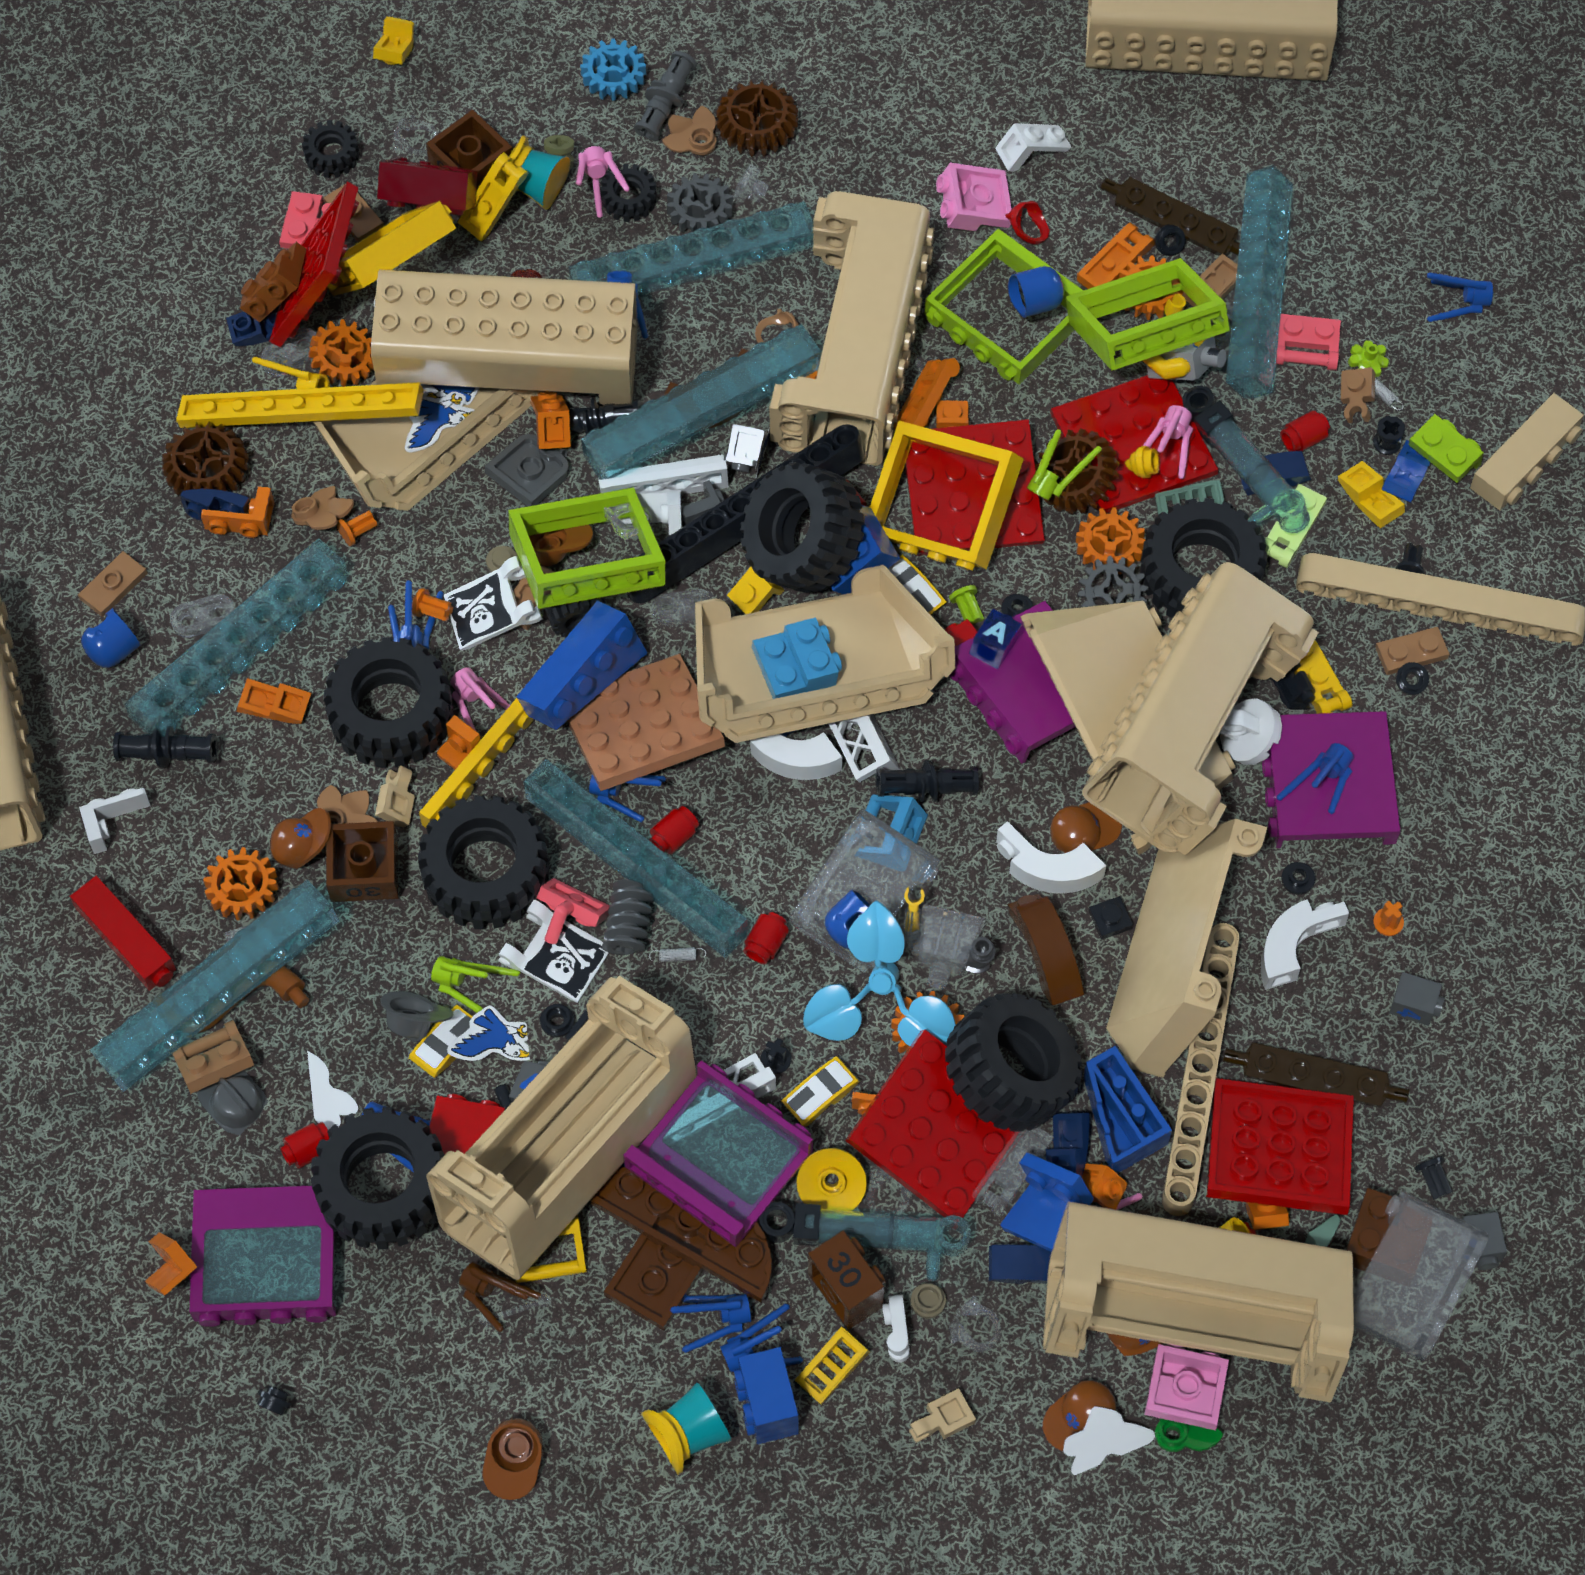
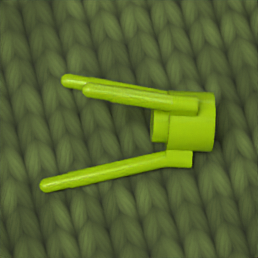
(1044, 481)
(453, 971)

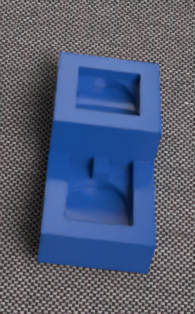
(1406, 473)

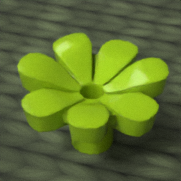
(1369, 356)

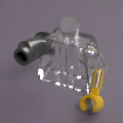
(946, 941)

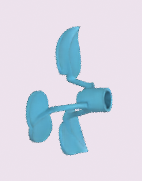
(878, 938)

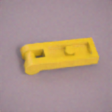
(493, 197)
(1324, 681)

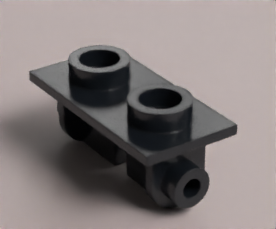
(1295, 690)

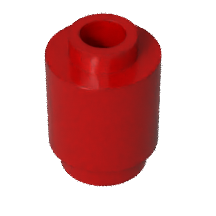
(1305, 431)
(674, 830)
(765, 937)
(301, 1145)

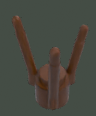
(481, 1281)

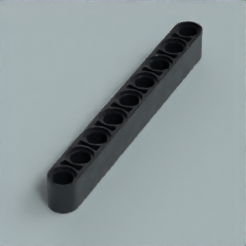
(721, 525)

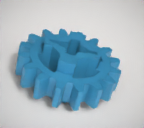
(613, 69)

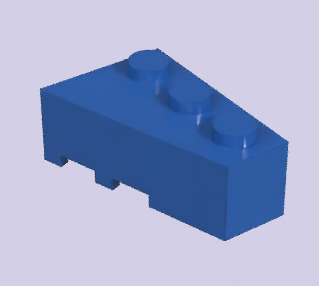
(1123, 1112)

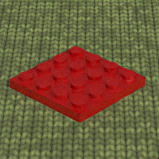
(320, 266)
(1127, 419)
(952, 489)
(926, 1133)
(1280, 1146)

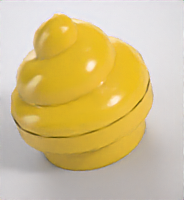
(1143, 462)

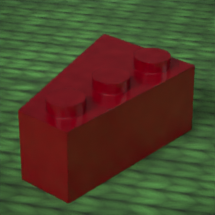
(425, 184)

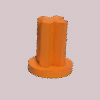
(356, 527)
(430, 605)
(1389, 919)

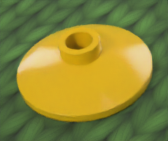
(842, 1195)

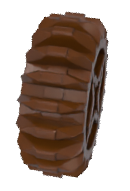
(773, 126)
(192, 452)
(1092, 480)

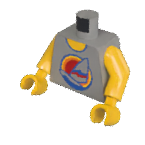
(1188, 361)

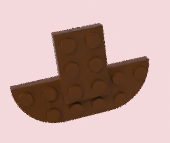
(674, 1251)

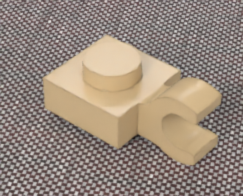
(394, 800)
(947, 1414)

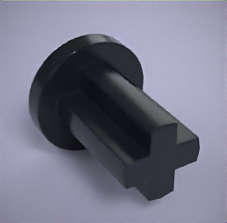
(1411, 559)
(776, 1057)
(1435, 1177)

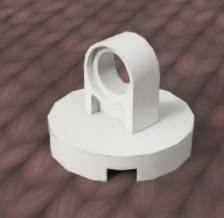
(1251, 731)

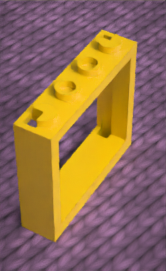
(392, 246)
(994, 509)

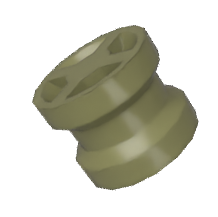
(560, 145)

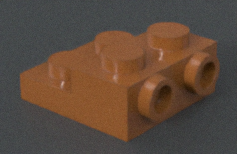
(273, 283)

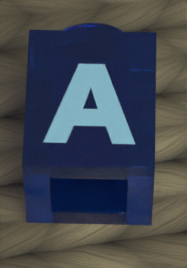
(995, 638)

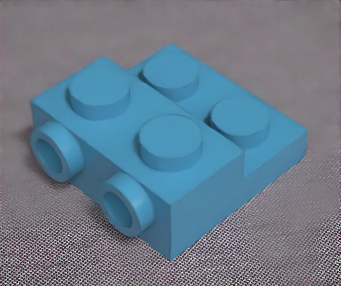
(797, 659)

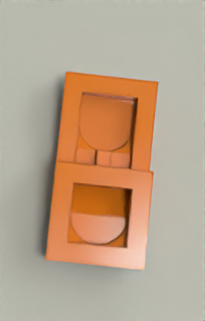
(274, 703)

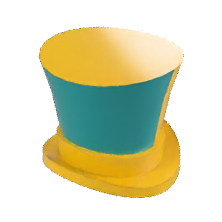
(545, 172)
(687, 1427)

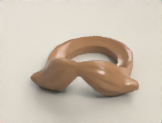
(780, 318)

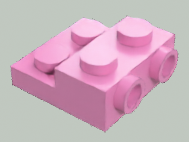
(974, 197)
(1186, 1386)

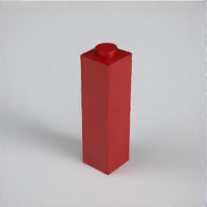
(123, 934)

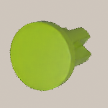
(967, 603)

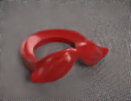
(1037, 217)

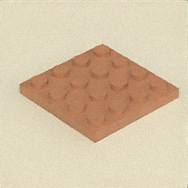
(643, 724)

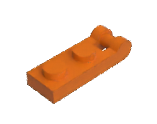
(1114, 256)
(927, 391)

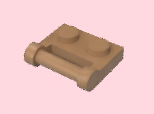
(216, 1063)

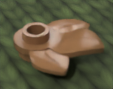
(687, 131)
(321, 509)
(345, 808)

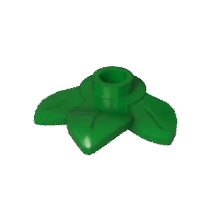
(1190, 1436)

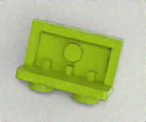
(1446, 448)

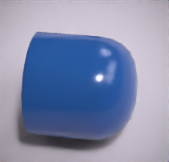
(1041, 291)
(109, 641)
(843, 915)

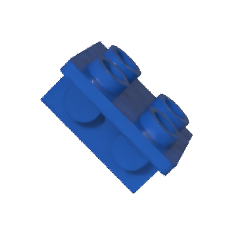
(1043, 1203)

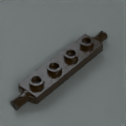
(1165, 210)
(1315, 1074)

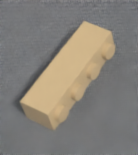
(1527, 451)

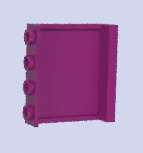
(1017, 696)
(1369, 795)

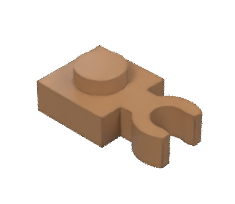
(1356, 390)

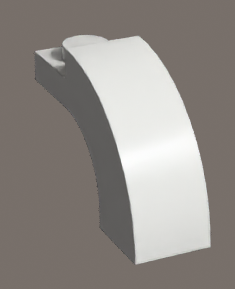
(797, 758)
(1046, 871)
(1296, 924)

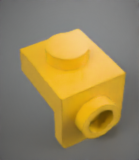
(395, 42)
(753, 592)

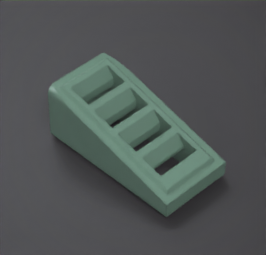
(1199, 491)

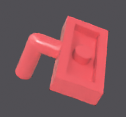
(301, 217)
(569, 901)

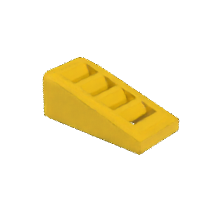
(841, 1374)

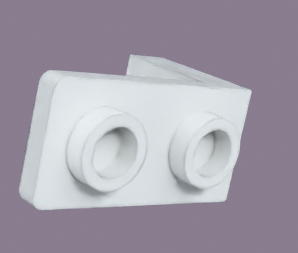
(1026, 138)
(663, 507)
(100, 809)

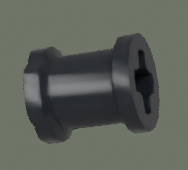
(1386, 434)

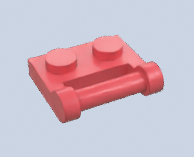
(1310, 334)

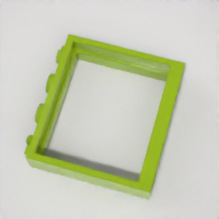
(1019, 259)
(1157, 335)
(591, 580)

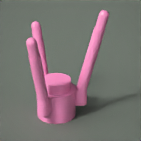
(595, 164)
(1174, 426)
(470, 688)

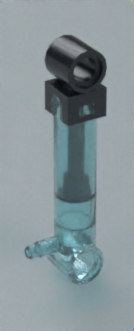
(1220, 431)
(875, 1230)

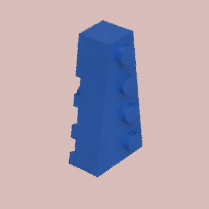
(582, 666)

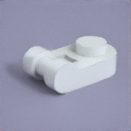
(898, 1340)

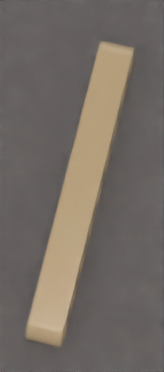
(1441, 597)
(1200, 1083)

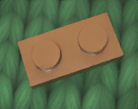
(1419, 647)

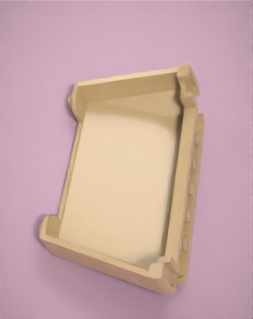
(390, 476)
(885, 644)
(1096, 663)
(1161, 991)

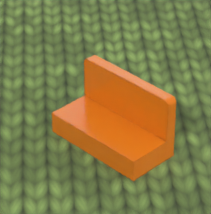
(176, 1268)

